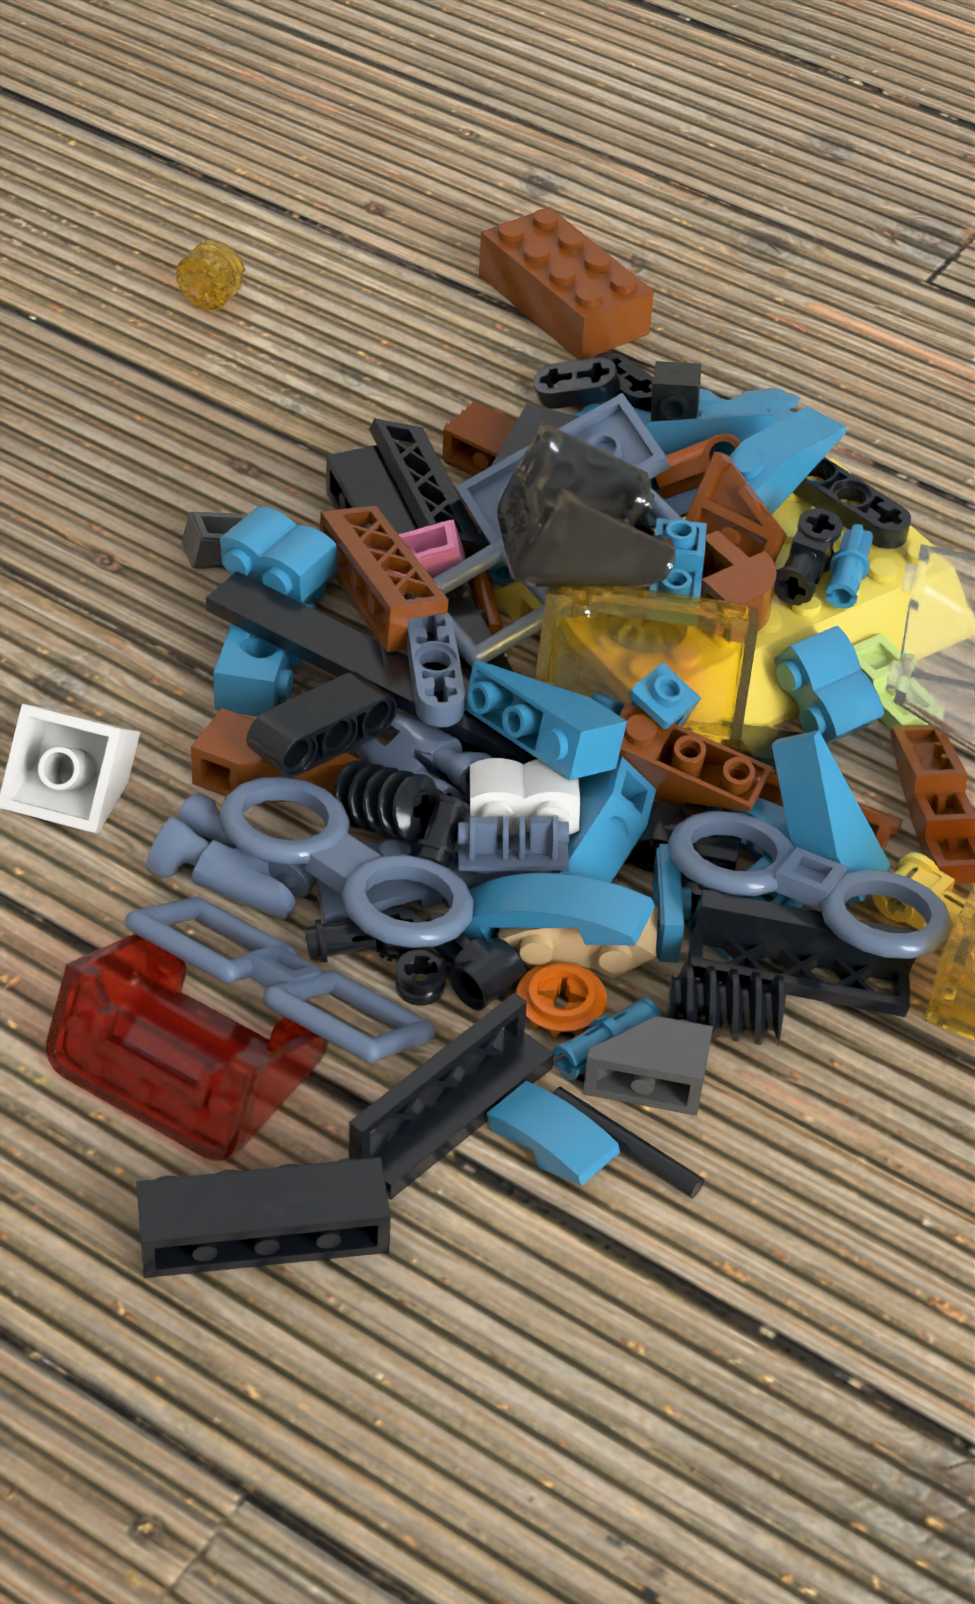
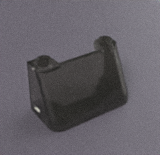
(574, 516)

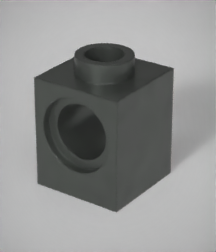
(675, 391)

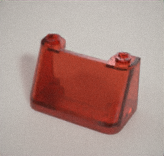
(166, 1056)

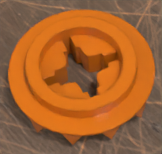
(584, 992)

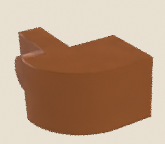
(736, 577)

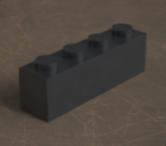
(263, 1217)

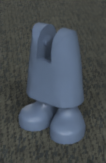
(424, 751)
(222, 865)

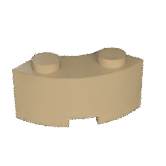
(548, 945)

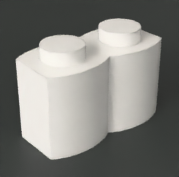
(528, 790)

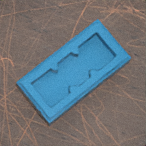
(672, 904)

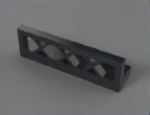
(424, 480)
(800, 943)
(449, 1095)

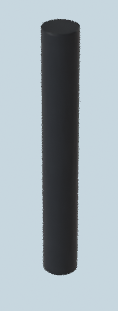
(639, 1149)

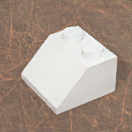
(67, 768)

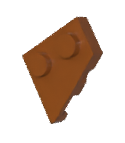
(735, 510)

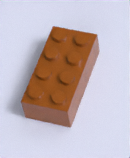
(565, 283)

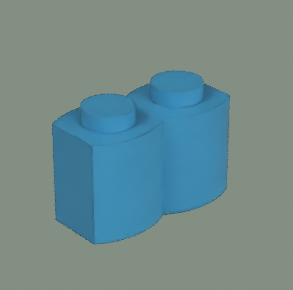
(279, 553)
(828, 685)

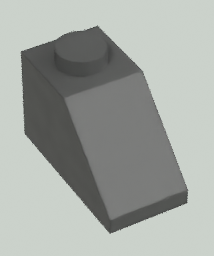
(652, 1065)

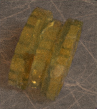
(214, 273)

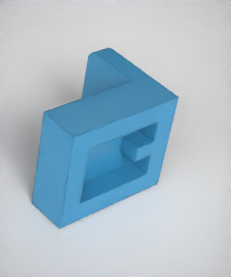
(664, 697)

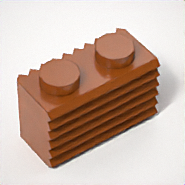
(475, 437)

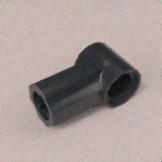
(663, 818)

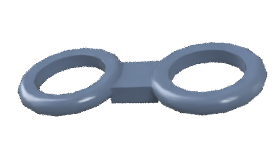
(346, 862)
(812, 882)

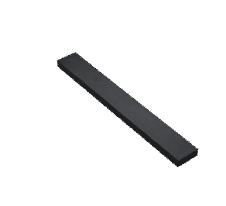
(340, 651)

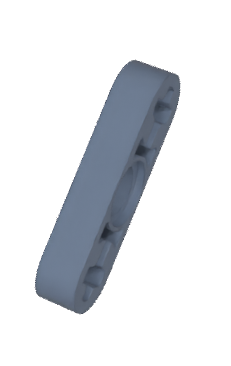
(428, 681)

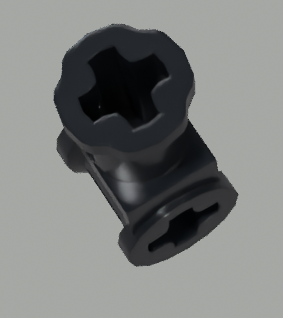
(808, 556)

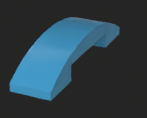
(599, 909)

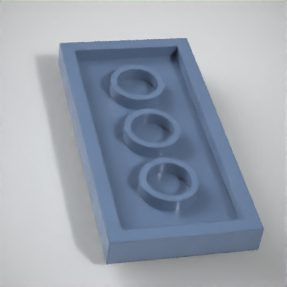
(609, 427)

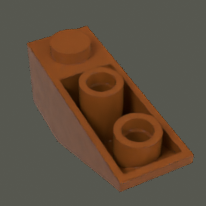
(225, 761)
(690, 766)

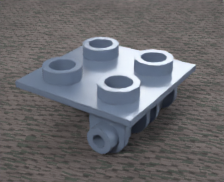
(536, 852)

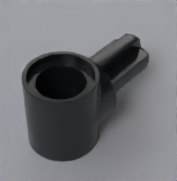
(480, 967)

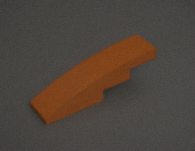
(937, 798)

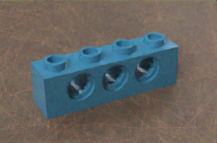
(253, 672)

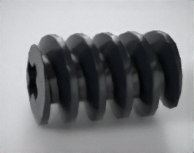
(386, 799)
(728, 1002)

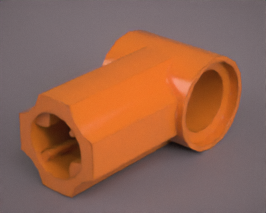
(690, 465)

